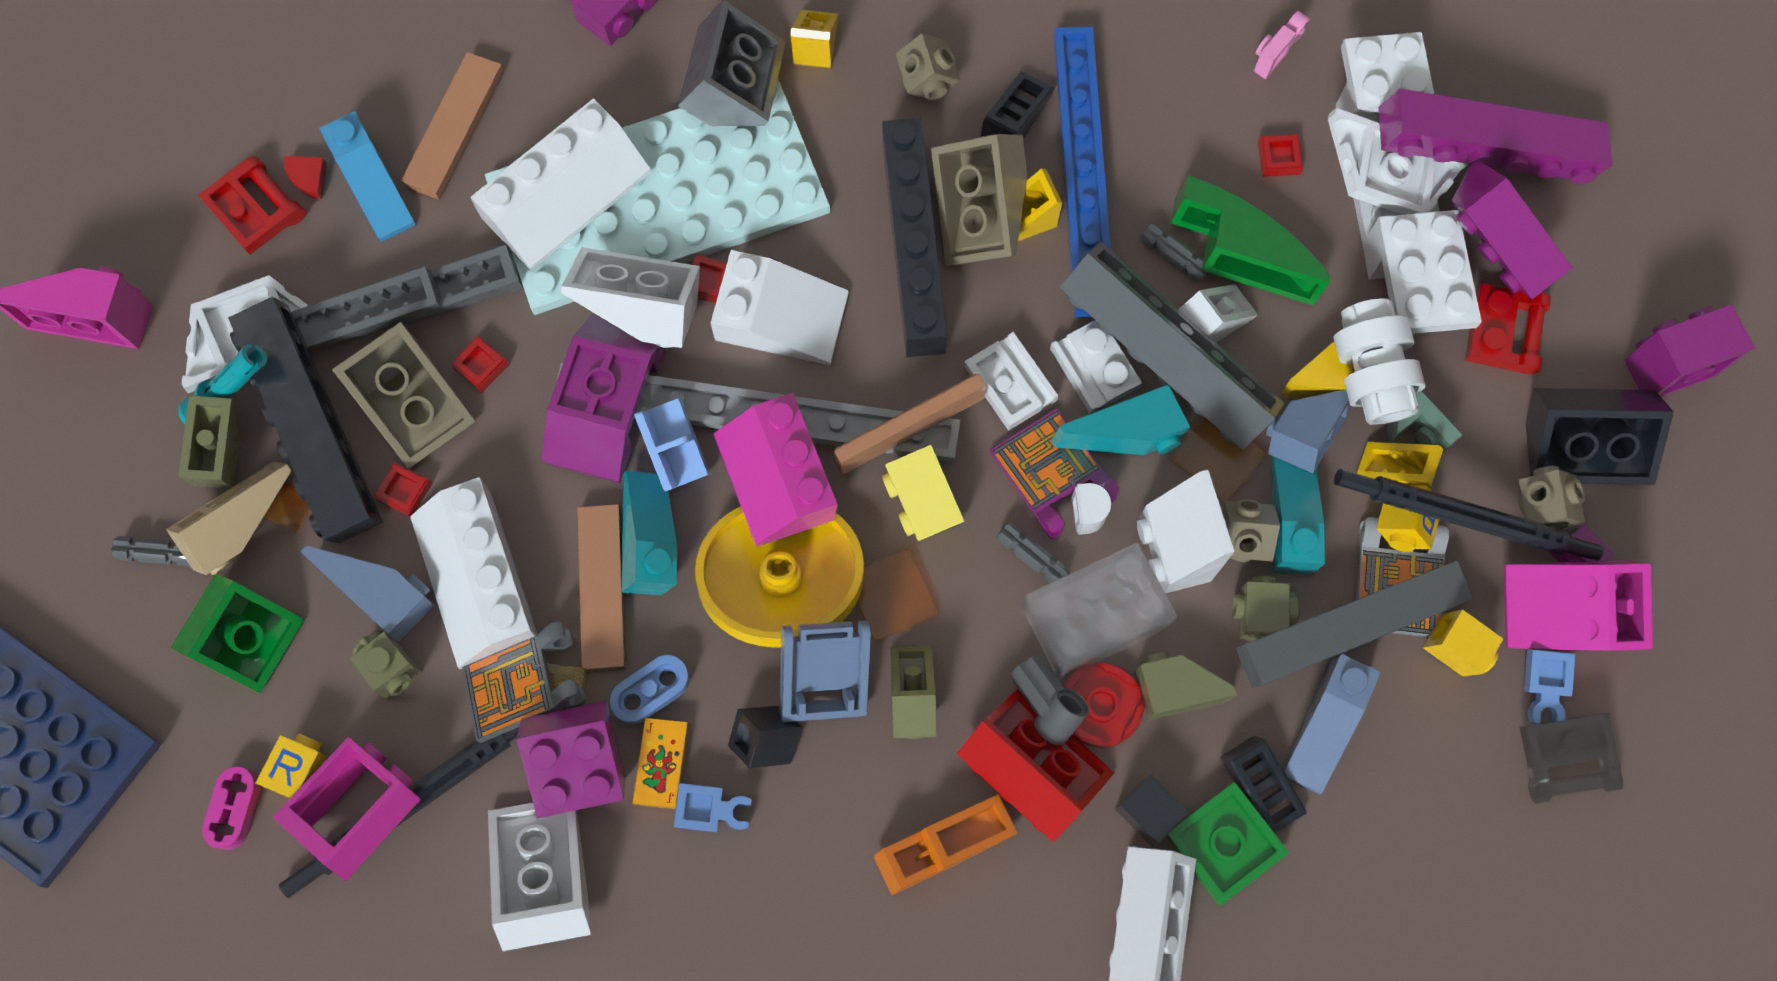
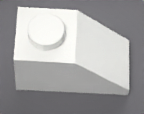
(1219, 311)

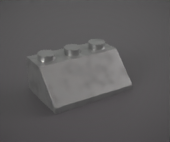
(732, 70)

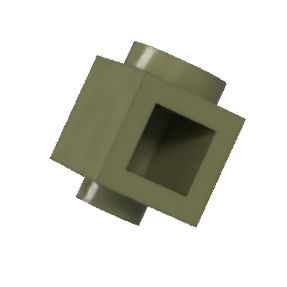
(1264, 607)
(384, 664)

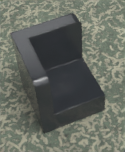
(763, 738)
(1151, 811)

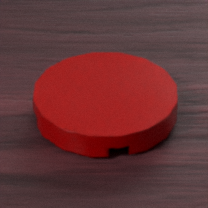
(1113, 704)

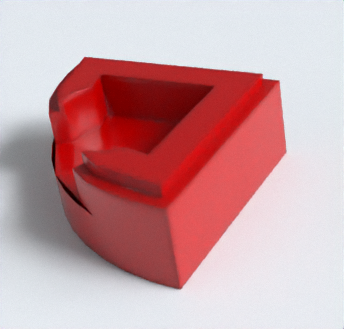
(306, 174)

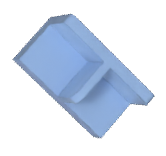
(672, 444)

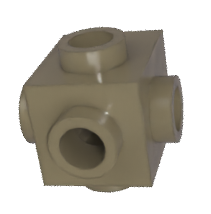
(927, 67)
(1552, 498)
(1252, 529)

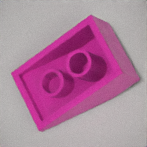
(80, 306)

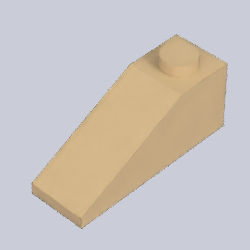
(227, 522)

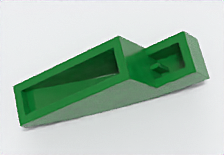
(1248, 243)

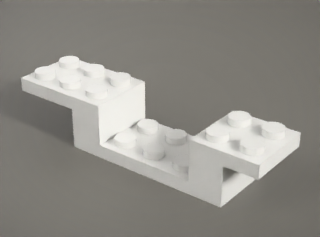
(1420, 252)

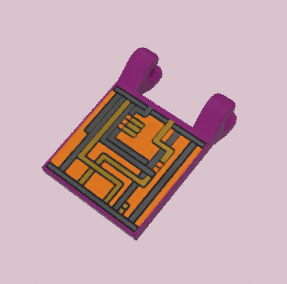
(1048, 473)

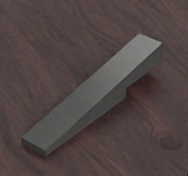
(409, 298)
(1353, 624)

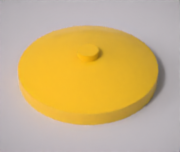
(778, 584)

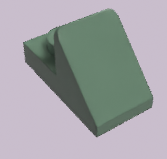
(1429, 425)

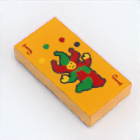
(660, 763)

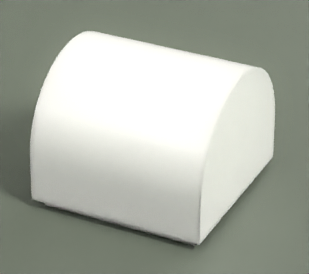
(1090, 507)

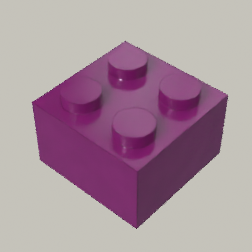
(1689, 350)
(571, 759)

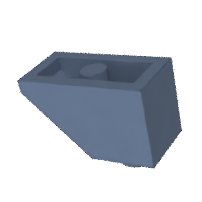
(1308, 429)

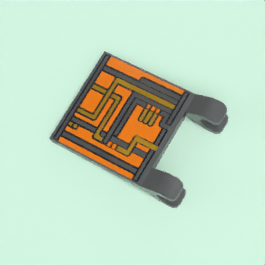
(518, 684)

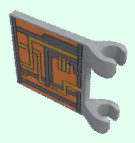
(1387, 567)

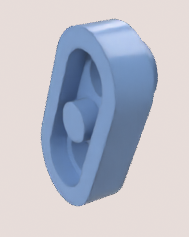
(648, 687)

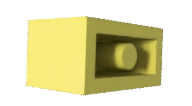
(923, 493)

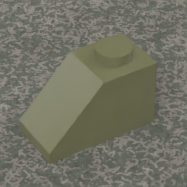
(210, 443)
(1179, 686)
(913, 692)

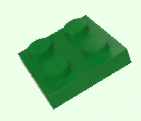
(1228, 843)

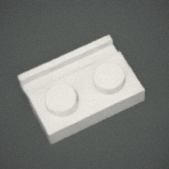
(1095, 366)
(1012, 381)

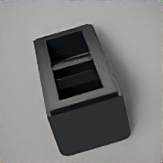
(997, 123)
(1243, 752)

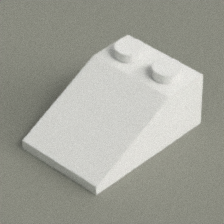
(636, 293)
(778, 309)
(1186, 534)
(536, 877)

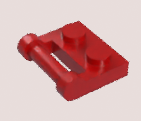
(242, 213)
(1493, 338)

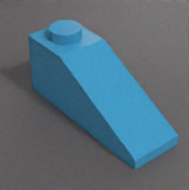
(367, 176)

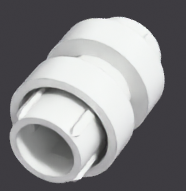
(1375, 345)

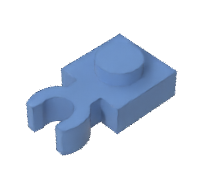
(1549, 677)
(702, 807)

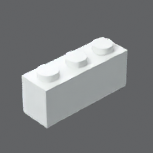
(1152, 916)

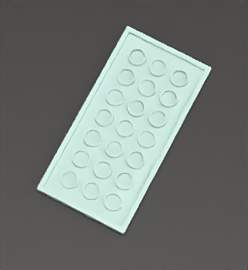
(702, 197)

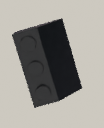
(1598, 433)

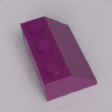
(1508, 231)

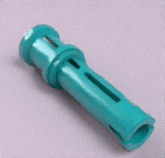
(230, 378)

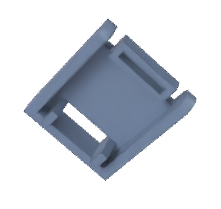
(821, 660)

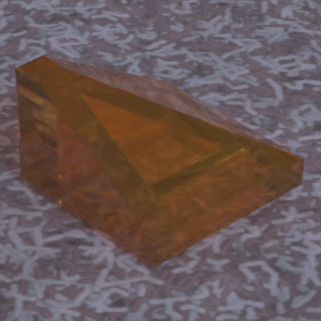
(288, 508)

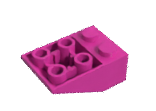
(1578, 605)

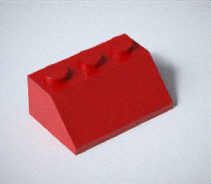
(1035, 776)

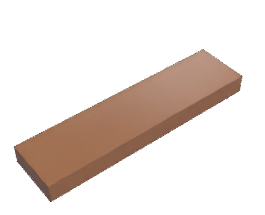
(452, 126)
(909, 423)
(601, 588)

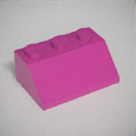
(776, 470)

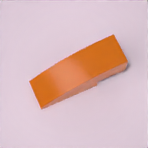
(944, 844)

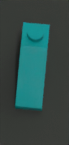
(1130, 427)
(1301, 520)
(648, 536)

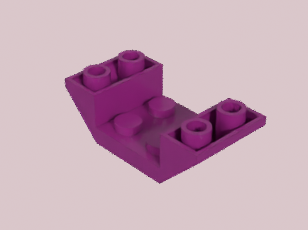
(597, 400)

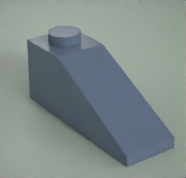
(378, 590)
(1330, 722)

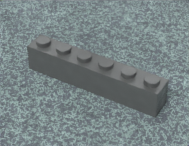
(1171, 346)

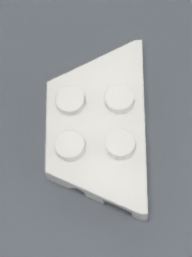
(1385, 177)
(209, 341)

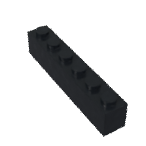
(914, 238)
(305, 423)

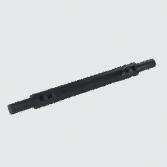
(1468, 515)
(427, 789)

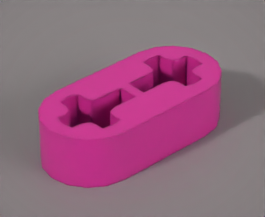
(222, 805)

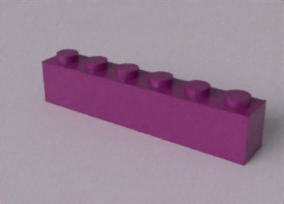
(1495, 135)

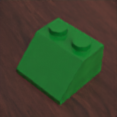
(237, 633)

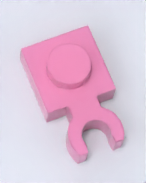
(1274, 49)

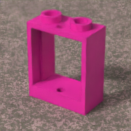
(327, 786)

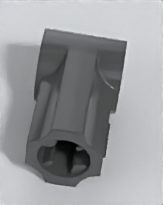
(1057, 708)

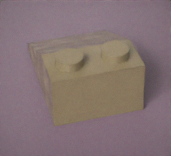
(980, 196)
(404, 394)

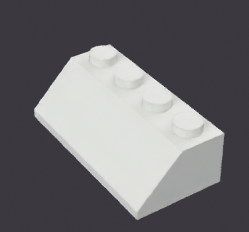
(561, 184)
(472, 572)

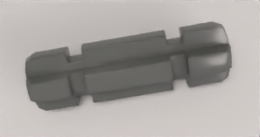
(1174, 251)
(147, 551)
(1032, 553)

